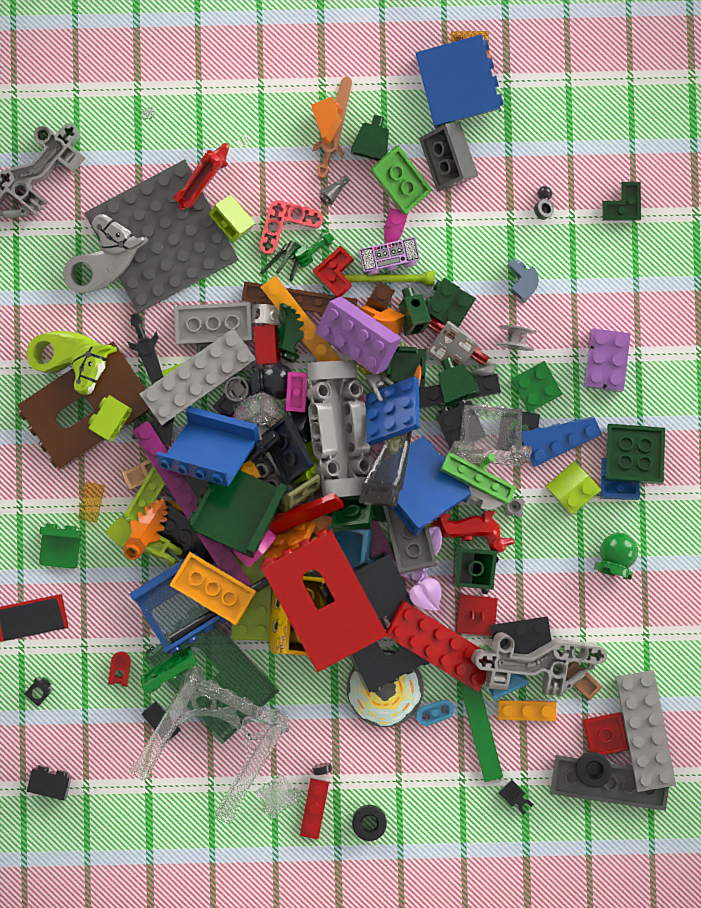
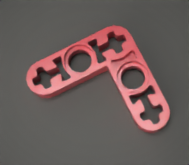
(286, 216)

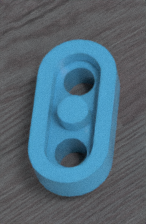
(434, 712)

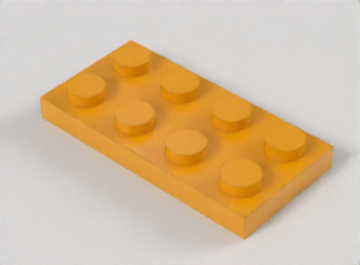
(213, 588)

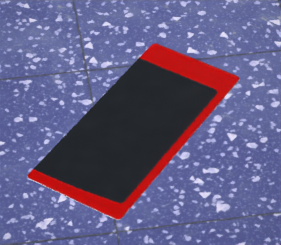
(32, 617)

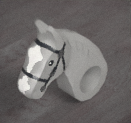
(107, 265)

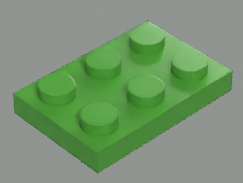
(400, 180)

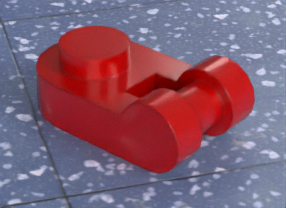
(120, 661)

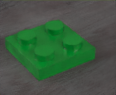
(536, 386)

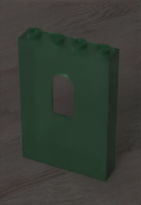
(236, 673)

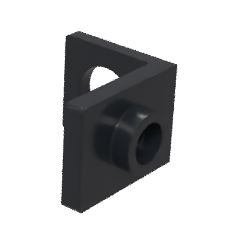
(42, 683)

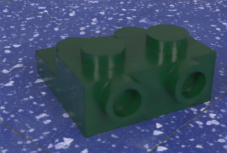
(449, 303)
(353, 515)

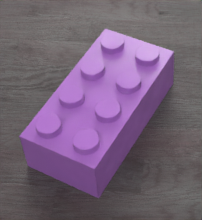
(358, 335)

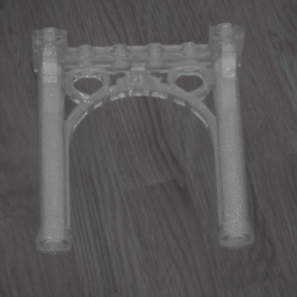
(194, 679)

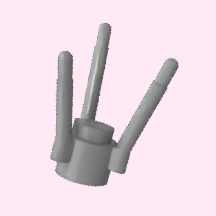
(377, 382)

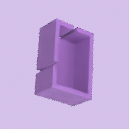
(607, 360)

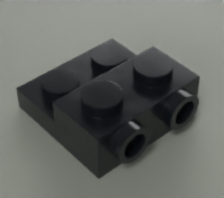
(451, 421)

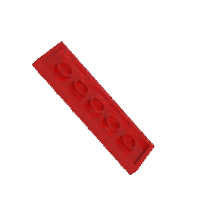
(436, 645)

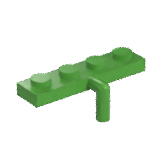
(478, 477)

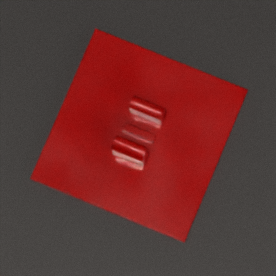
(476, 614)

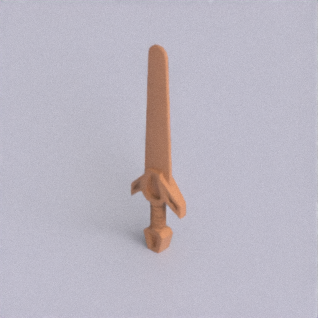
(334, 146)

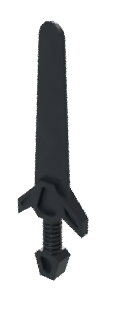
(146, 349)

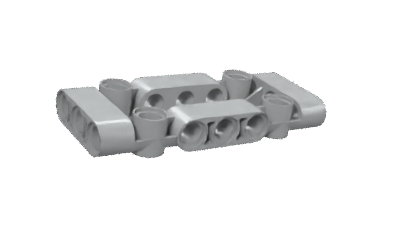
(338, 427)

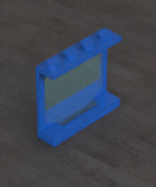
(171, 610)

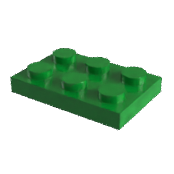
(168, 670)

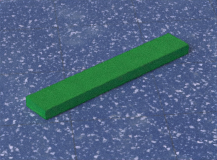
(481, 733)

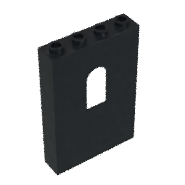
(385, 592)

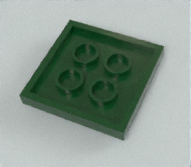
(635, 454)

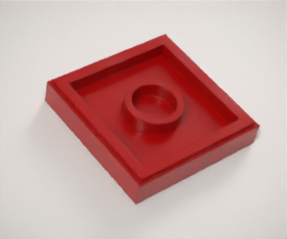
(606, 734)

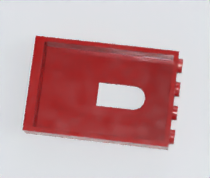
(337, 627)

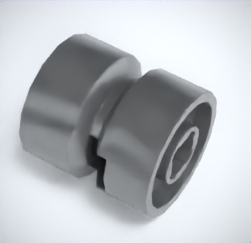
(238, 388)

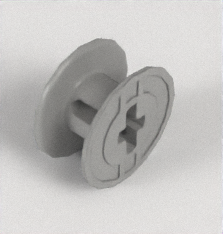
(516, 337)

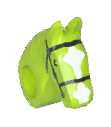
(73, 349)

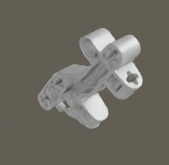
(26, 175)
(543, 659)

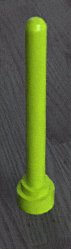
(427, 278)

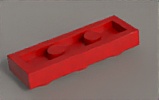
(314, 808)

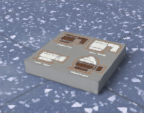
(452, 343)

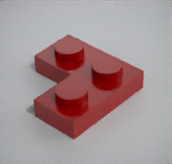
(330, 271)

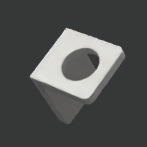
(268, 314)

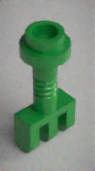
(304, 255)

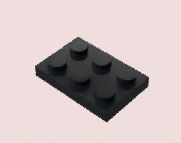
(289, 451)
(527, 634)

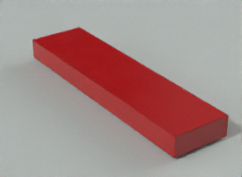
(306, 513)

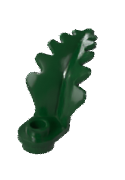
(289, 333)

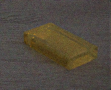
(91, 502)

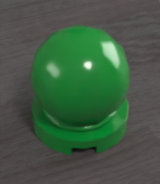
(617, 555)

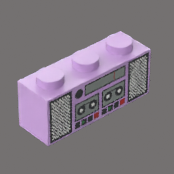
(389, 256)

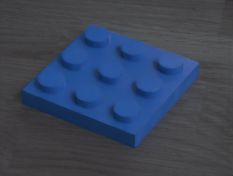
(395, 414)

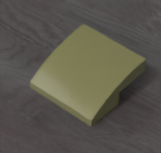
(300, 494)

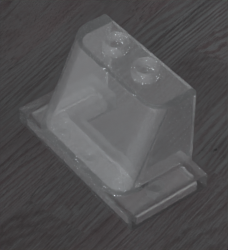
(491, 431)

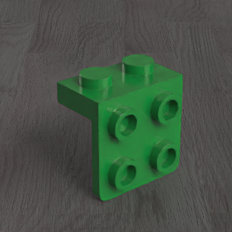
(59, 546)

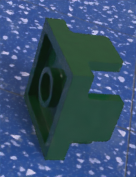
(404, 364)

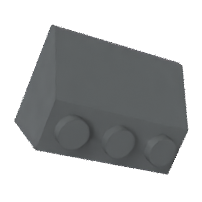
(448, 156)

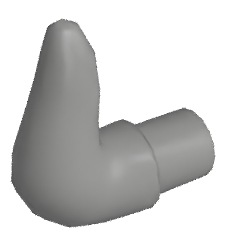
(484, 371)

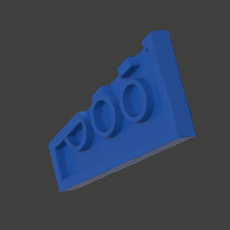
(559, 438)

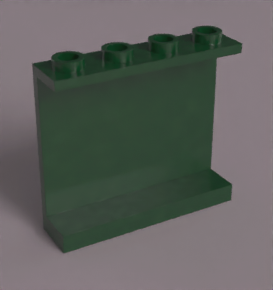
(237, 513)

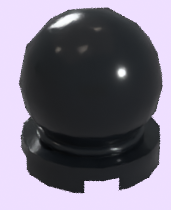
(270, 379)

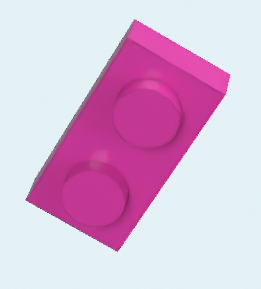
(296, 391)

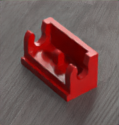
(266, 345)

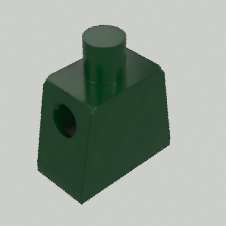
(371, 140)
(415, 312)
(456, 382)

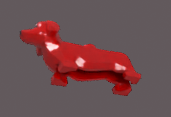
(202, 176)
(474, 527)

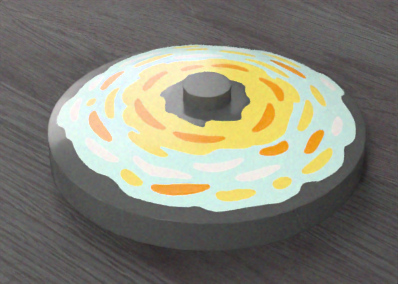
(391, 704)

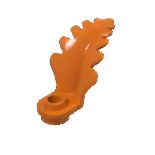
(145, 529)

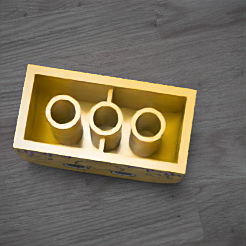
(281, 632)

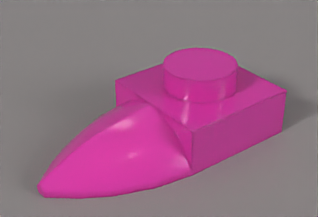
(394, 225)

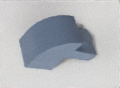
(528, 280)

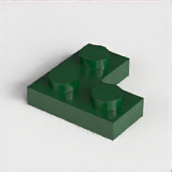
(628, 208)

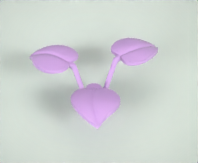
(427, 590)

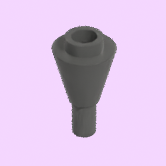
(329, 194)

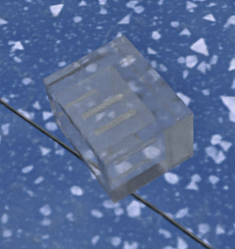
(148, 113)

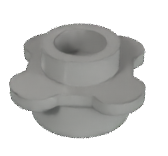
(518, 510)

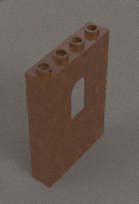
(71, 443)

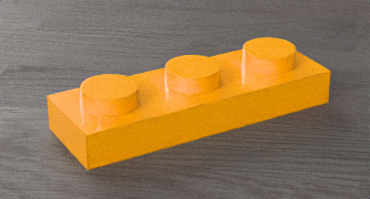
(527, 710)

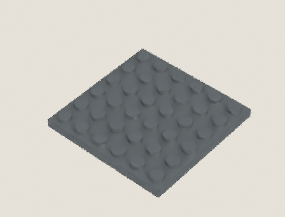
(180, 245)

